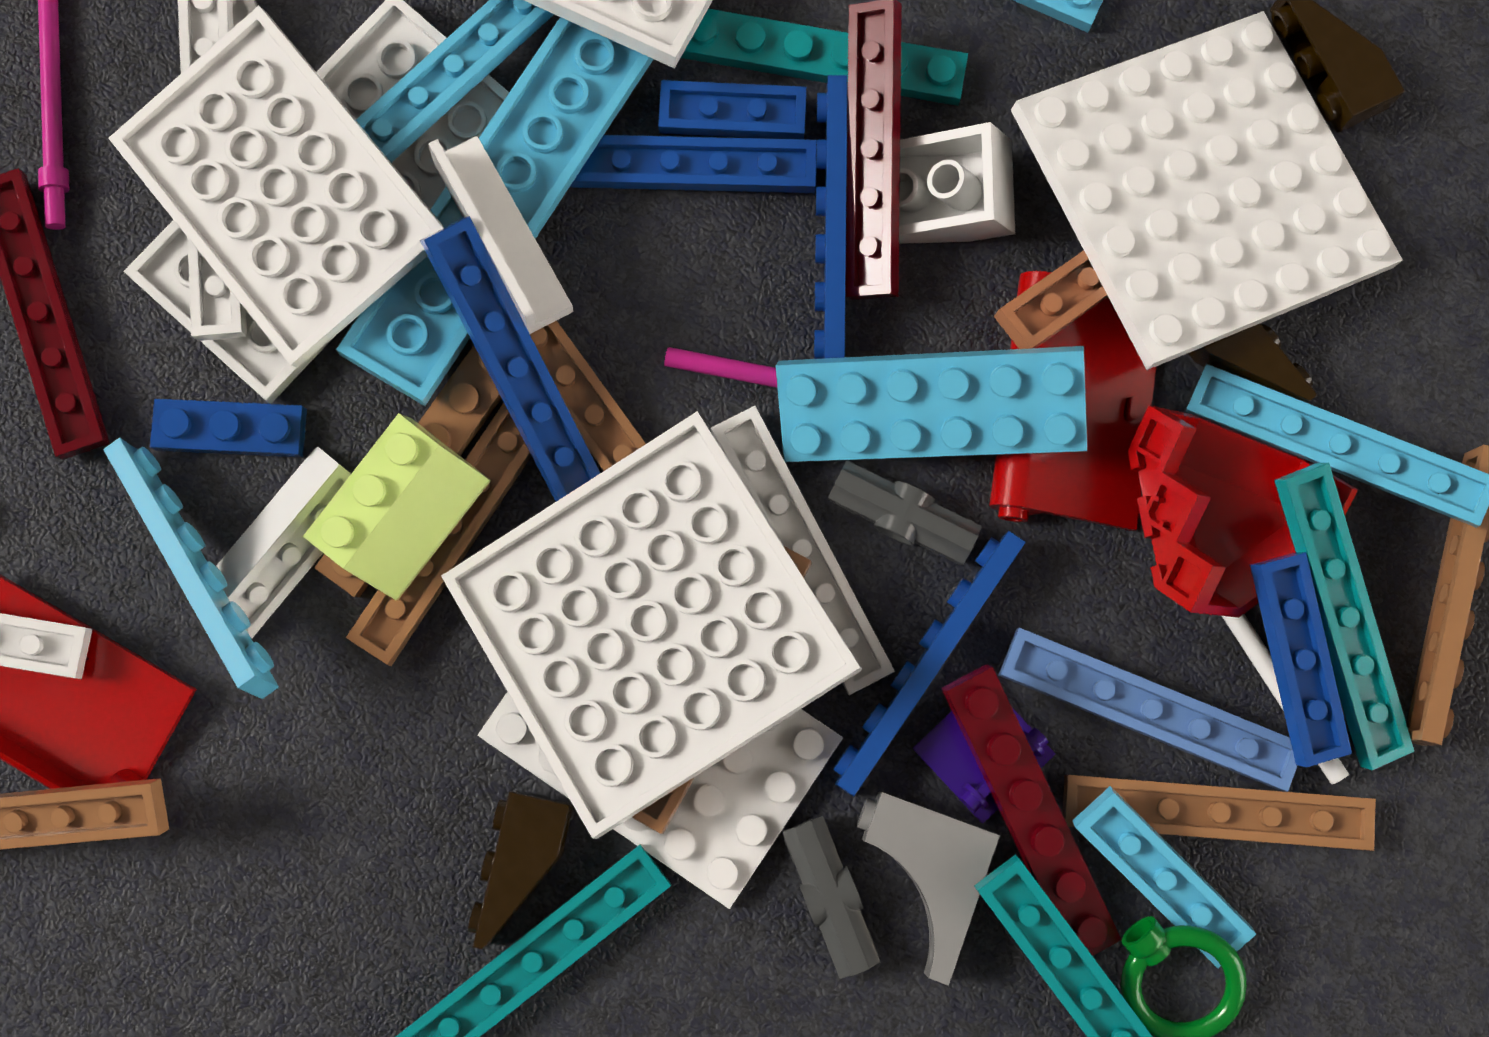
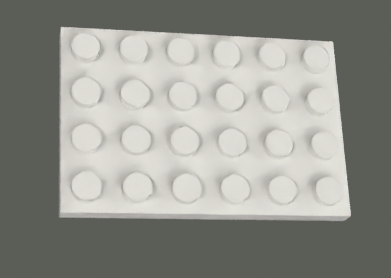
(277, 187)
(729, 808)

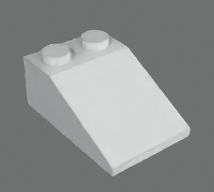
(956, 186)

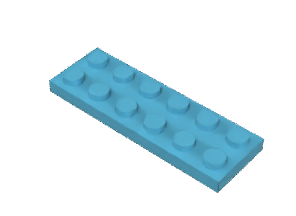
(933, 404)

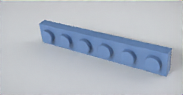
(1150, 709)

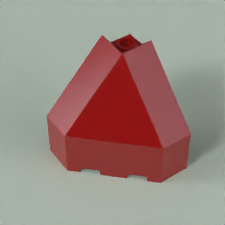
(1211, 508)

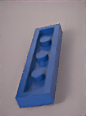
(1301, 659)

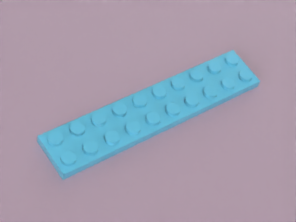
(538, 149)

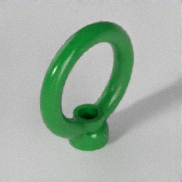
(1150, 945)

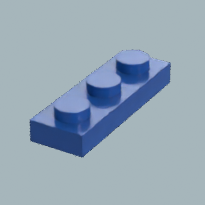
(732, 110)
(228, 428)

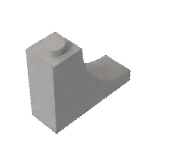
(943, 862)

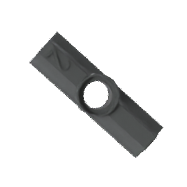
(904, 513)
(831, 897)

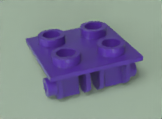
(952, 761)

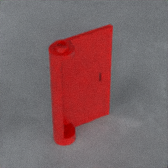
(1095, 482)
(89, 727)

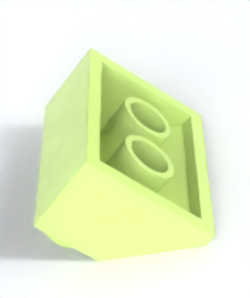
(397, 507)

